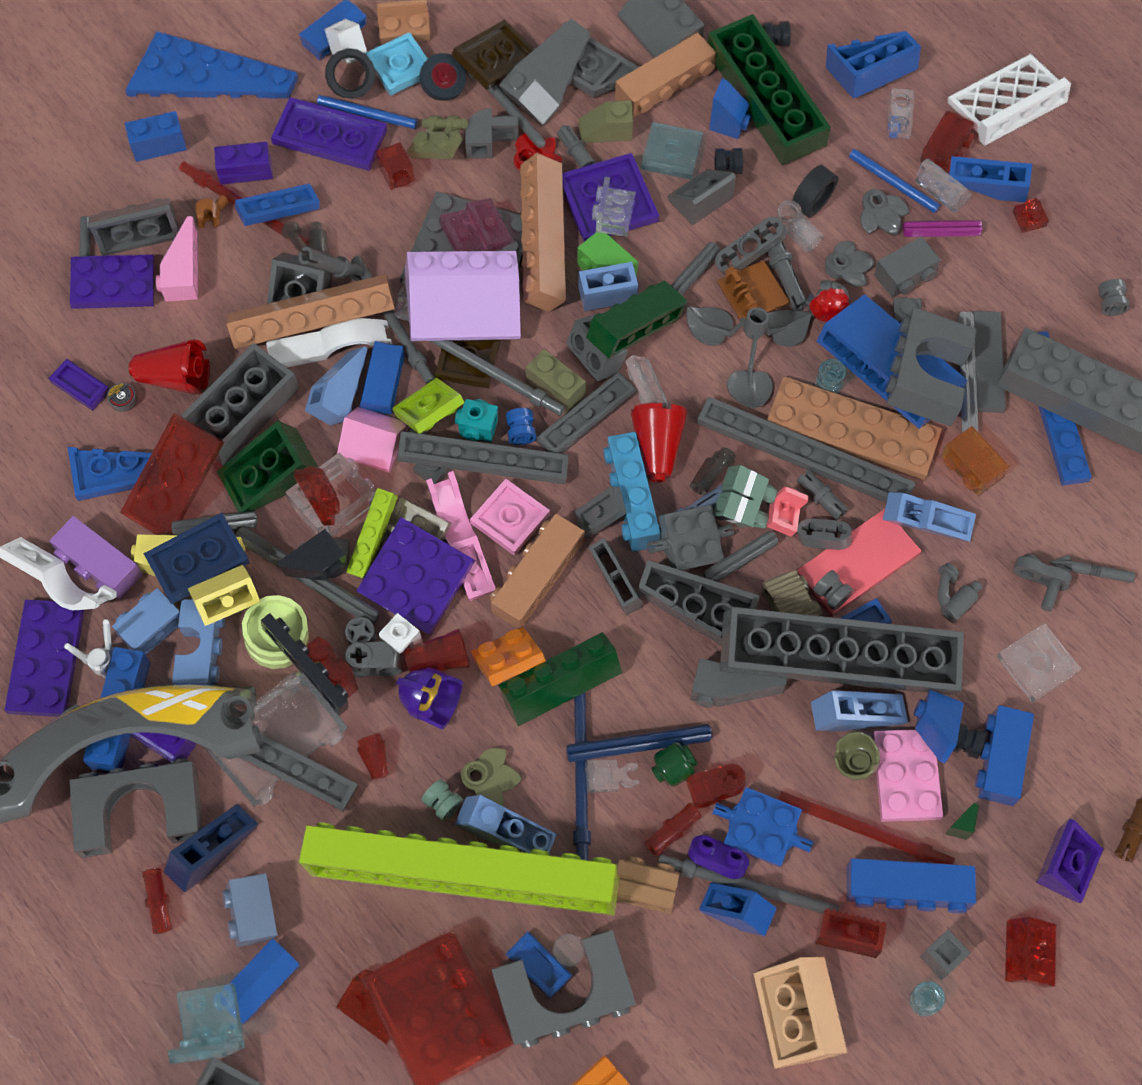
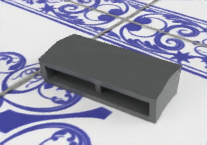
(601, 548)

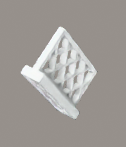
(1021, 109)

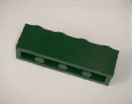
(635, 318)
(560, 678)

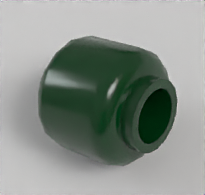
(674, 764)

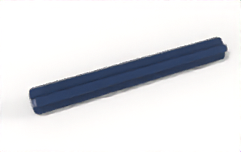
(638, 743)

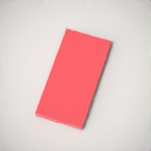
(874, 555)

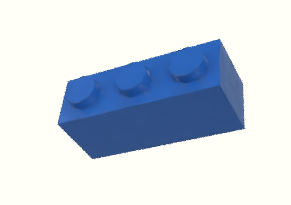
(1004, 755)

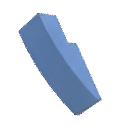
(929, 516)

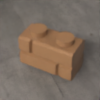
(646, 885)

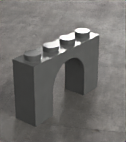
(914, 388)
(96, 795)
(608, 994)

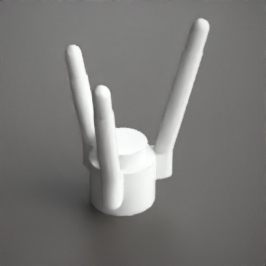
(98, 658)

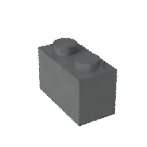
(907, 267)

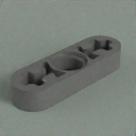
(771, 241)

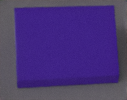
(1070, 862)

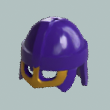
(430, 695)

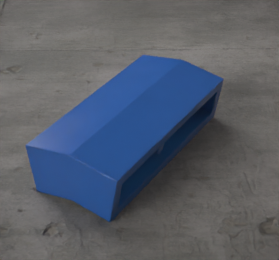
(315, 37)
(382, 378)
(262, 978)

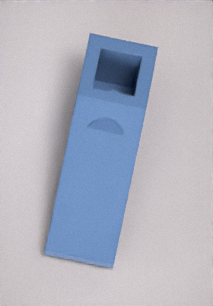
(334, 391)
(502, 825)

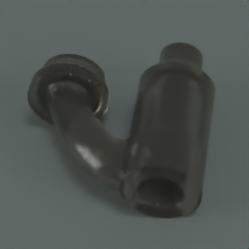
(317, 236)
(711, 470)

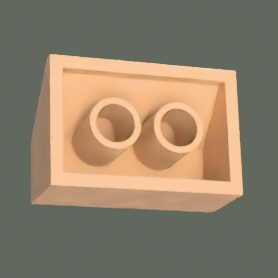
(800, 1012)

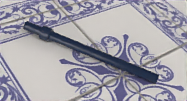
(582, 835)

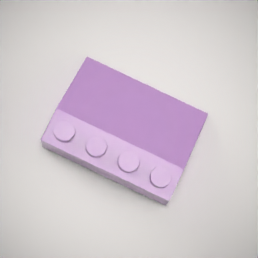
(463, 295)

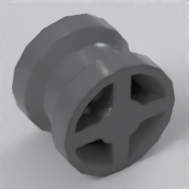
(358, 628)

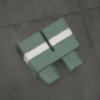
(743, 496)

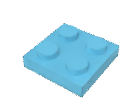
(398, 63)

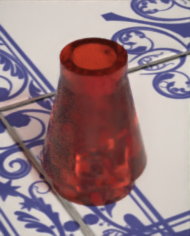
(373, 754)

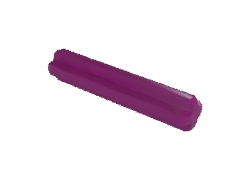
(942, 228)

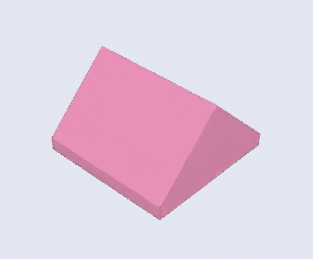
(371, 438)

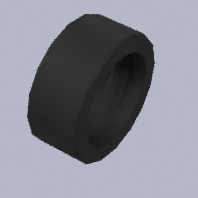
(368, 67)
(815, 190)

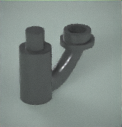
(955, 607)

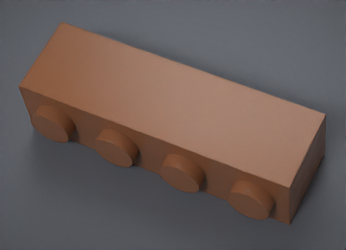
(666, 74)
(537, 571)

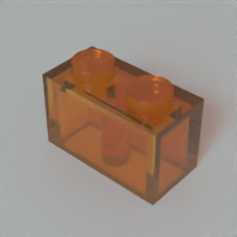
(974, 461)

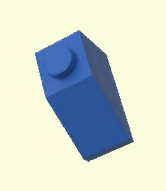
(729, 111)
(939, 723)
(738, 908)

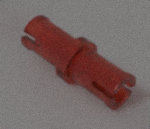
(672, 829)
(157, 901)

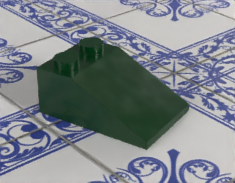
(265, 467)

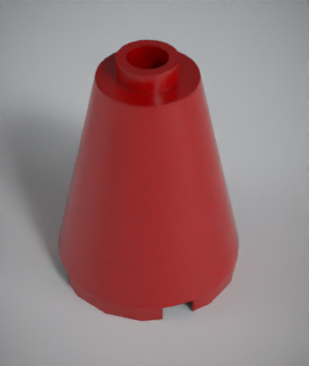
(173, 367)
(658, 437)

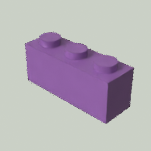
(94, 557)

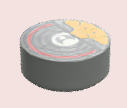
(122, 397)

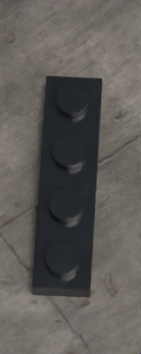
(298, 654)

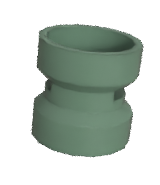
(442, 800)

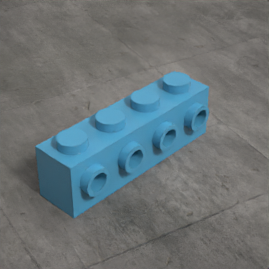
(629, 474)

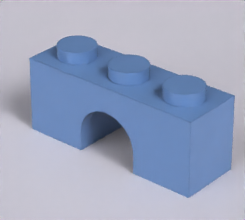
(201, 664)

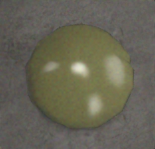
(857, 756)

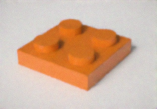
(507, 656)

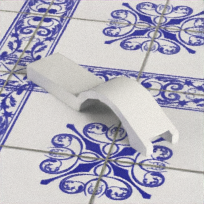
(320, 344)
(53, 575)

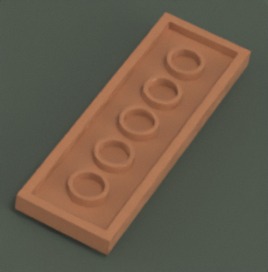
(855, 427)

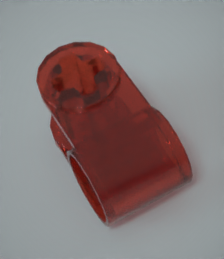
(711, 785)

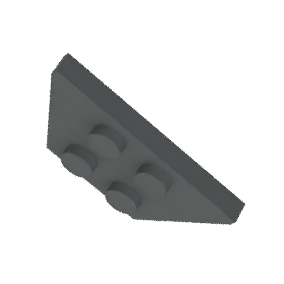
(599, 69)

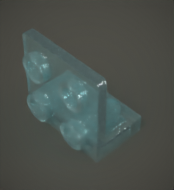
(208, 1024)

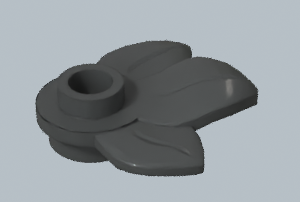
(884, 215)
(848, 264)

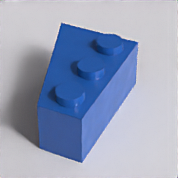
(873, 63)

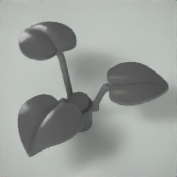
(787, 329)

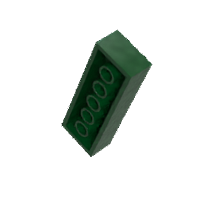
(774, 94)

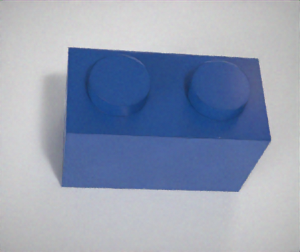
(155, 136)

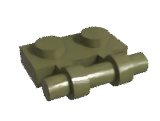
(438, 144)

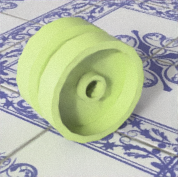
(259, 644)

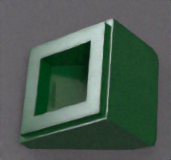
(965, 824)

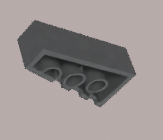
(692, 598)

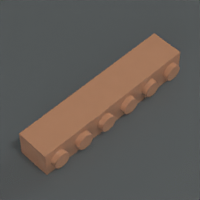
(542, 233)
(310, 311)

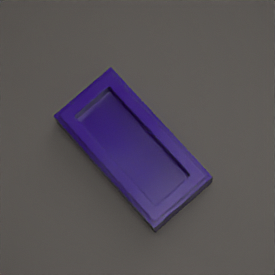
(79, 384)

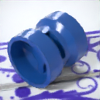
(520, 425)

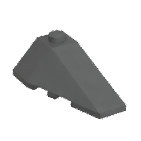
(543, 75)

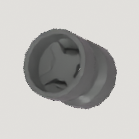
(1113, 297)
(833, 590)

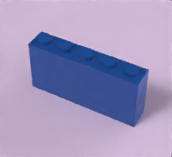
(865, 342)

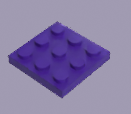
(581, 190)
(416, 575)

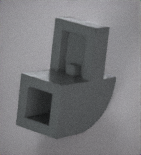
(485, 129)

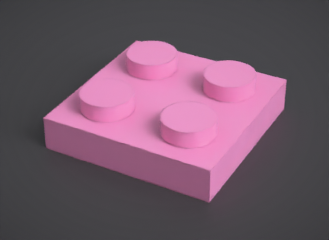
(510, 517)

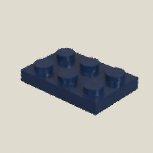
(195, 557)

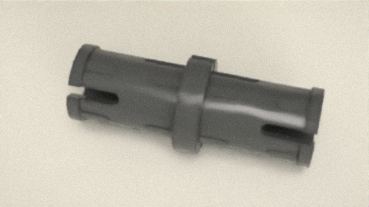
(822, 495)

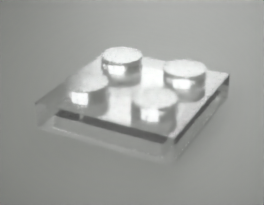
(1038, 662)

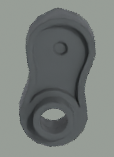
(1052, 577)

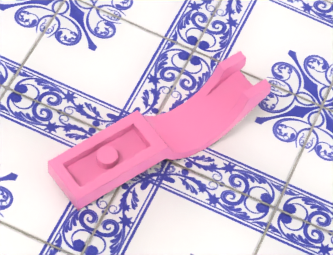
(461, 536)

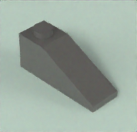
(727, 688)

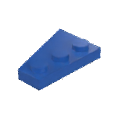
(104, 473)

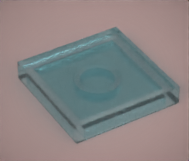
(671, 150)

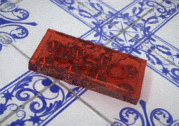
(172, 476)

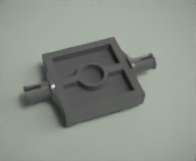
(690, 538)

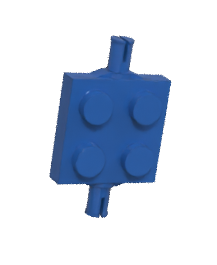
(763, 827)

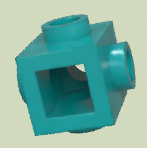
(477, 420)

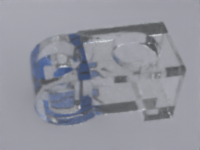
(900, 113)

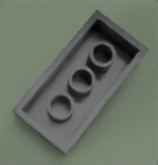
(243, 400)

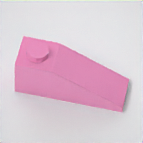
(180, 265)

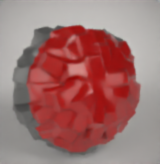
(829, 300)

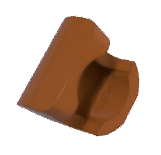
(209, 211)

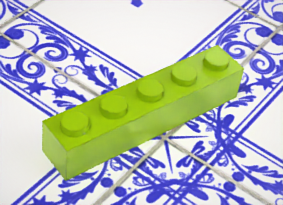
(372, 533)

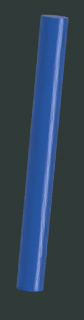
(367, 112)
(895, 181)

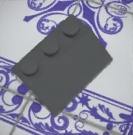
(660, 23)
(134, 226)

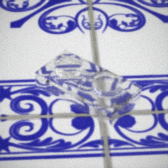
(645, 380)

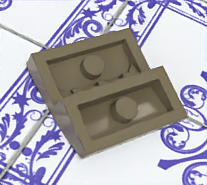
(418, 516)

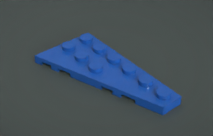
(198, 70)

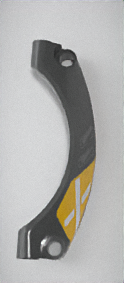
(181, 710)

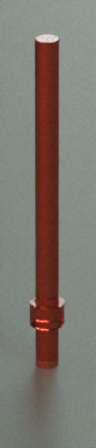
(205, 180)
(921, 851)

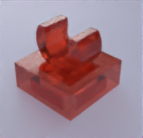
(1030, 215)

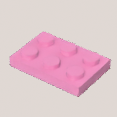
(907, 777)

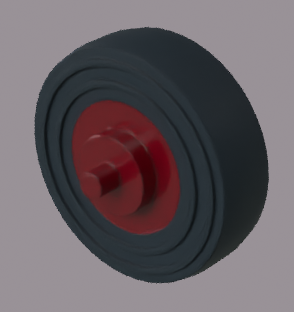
(442, 77)

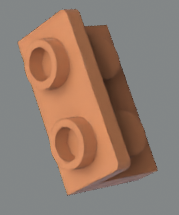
(401, 18)

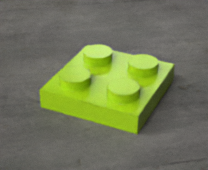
(428, 405)

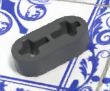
(825, 534)

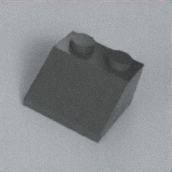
(293, 279)

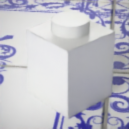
(345, 35)

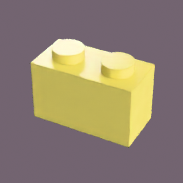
(224, 595)

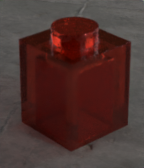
(395, 166)

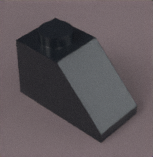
(315, 559)

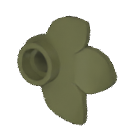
(495, 775)

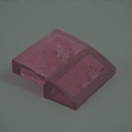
(476, 228)

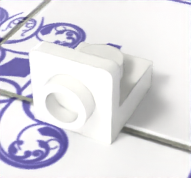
(400, 634)

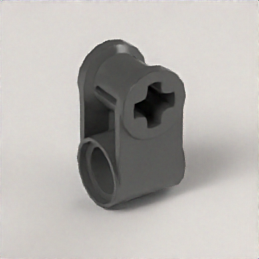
(377, 659)

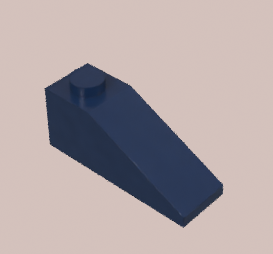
(208, 848)

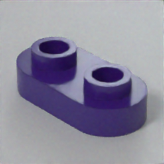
(718, 857)

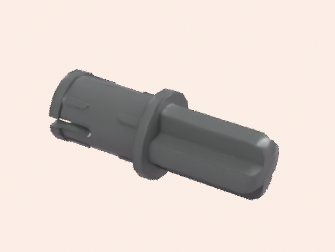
(574, 146)

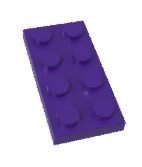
(329, 133)
(41, 664)

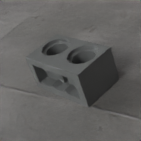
(589, 355)

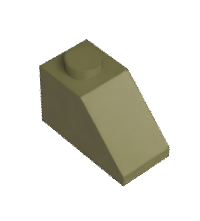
(607, 123)

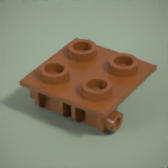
(751, 289)

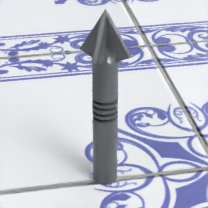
(1090, 569)

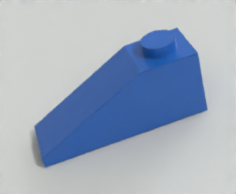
(993, 178)

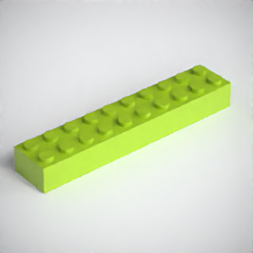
(461, 869)

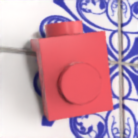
(785, 511)

